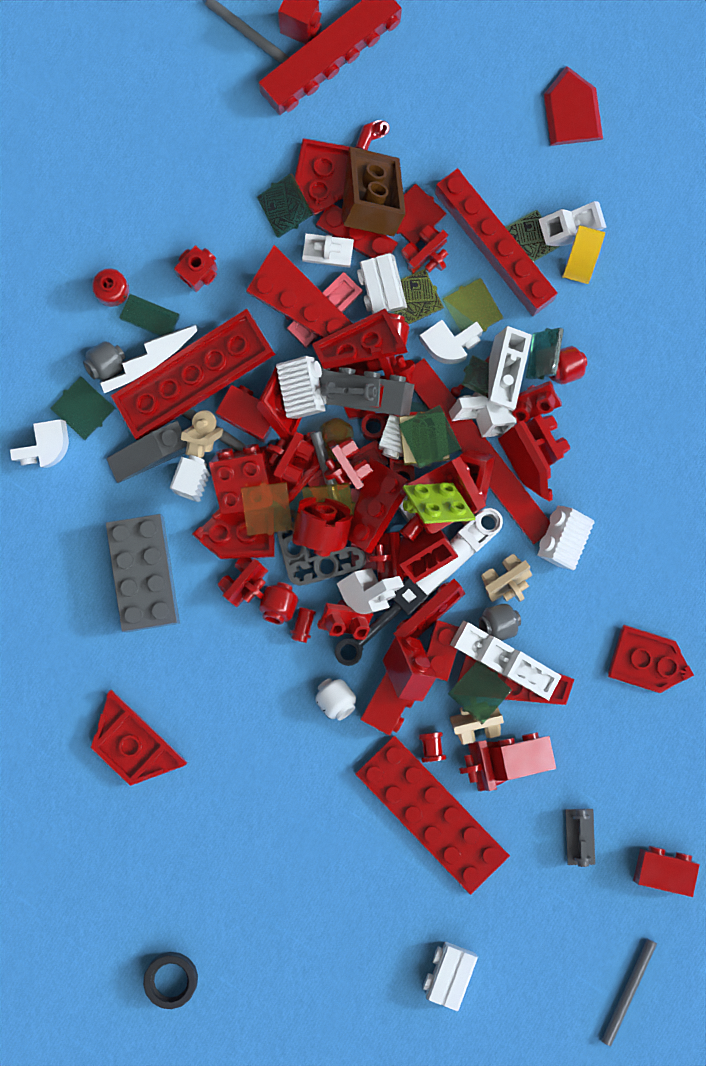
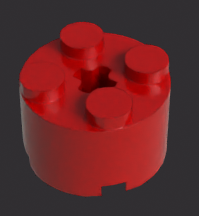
(322, 525)

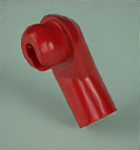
(372, 132)

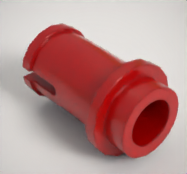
(412, 528)
(303, 625)

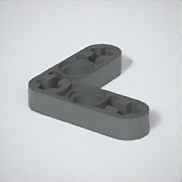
(304, 560)

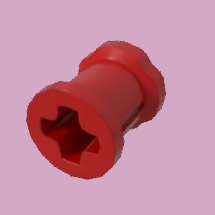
(432, 747)

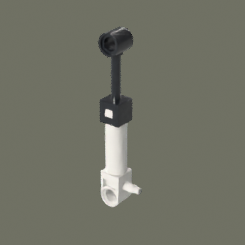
(410, 596)

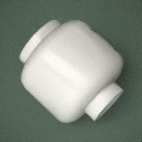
(335, 699)

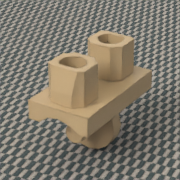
(201, 434)
(510, 583)
(465, 724)

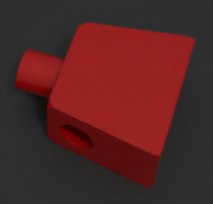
(425, 554)

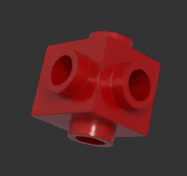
(196, 267)

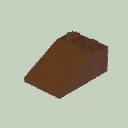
(373, 192)

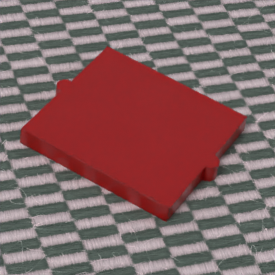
(420, 212)

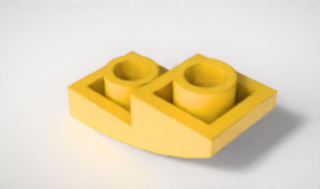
(584, 254)

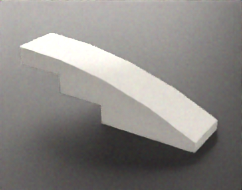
(157, 351)
(505, 660)

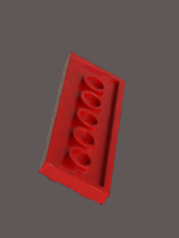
(192, 375)
(432, 815)

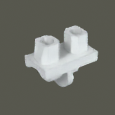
(327, 250)

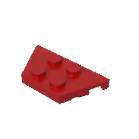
(132, 744)

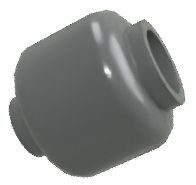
(104, 361)
(500, 621)

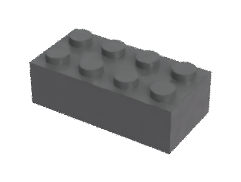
(142, 573)

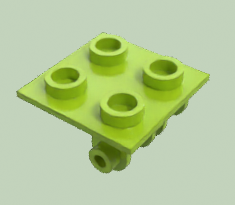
(437, 503)

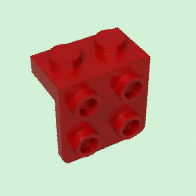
(235, 471)
(459, 474)

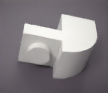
(562, 225)
(445, 347)
(491, 418)
(50, 448)
(365, 593)

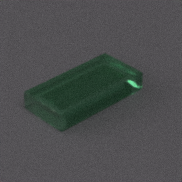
(149, 316)

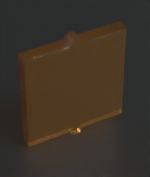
(266, 508)

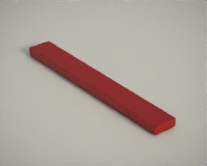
(503, 481)

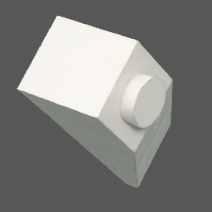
(507, 366)

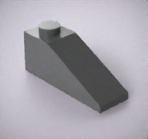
(148, 452)

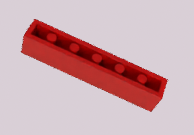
(328, 52)
(495, 242)

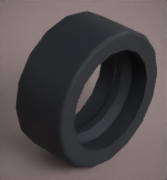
(149, 977)

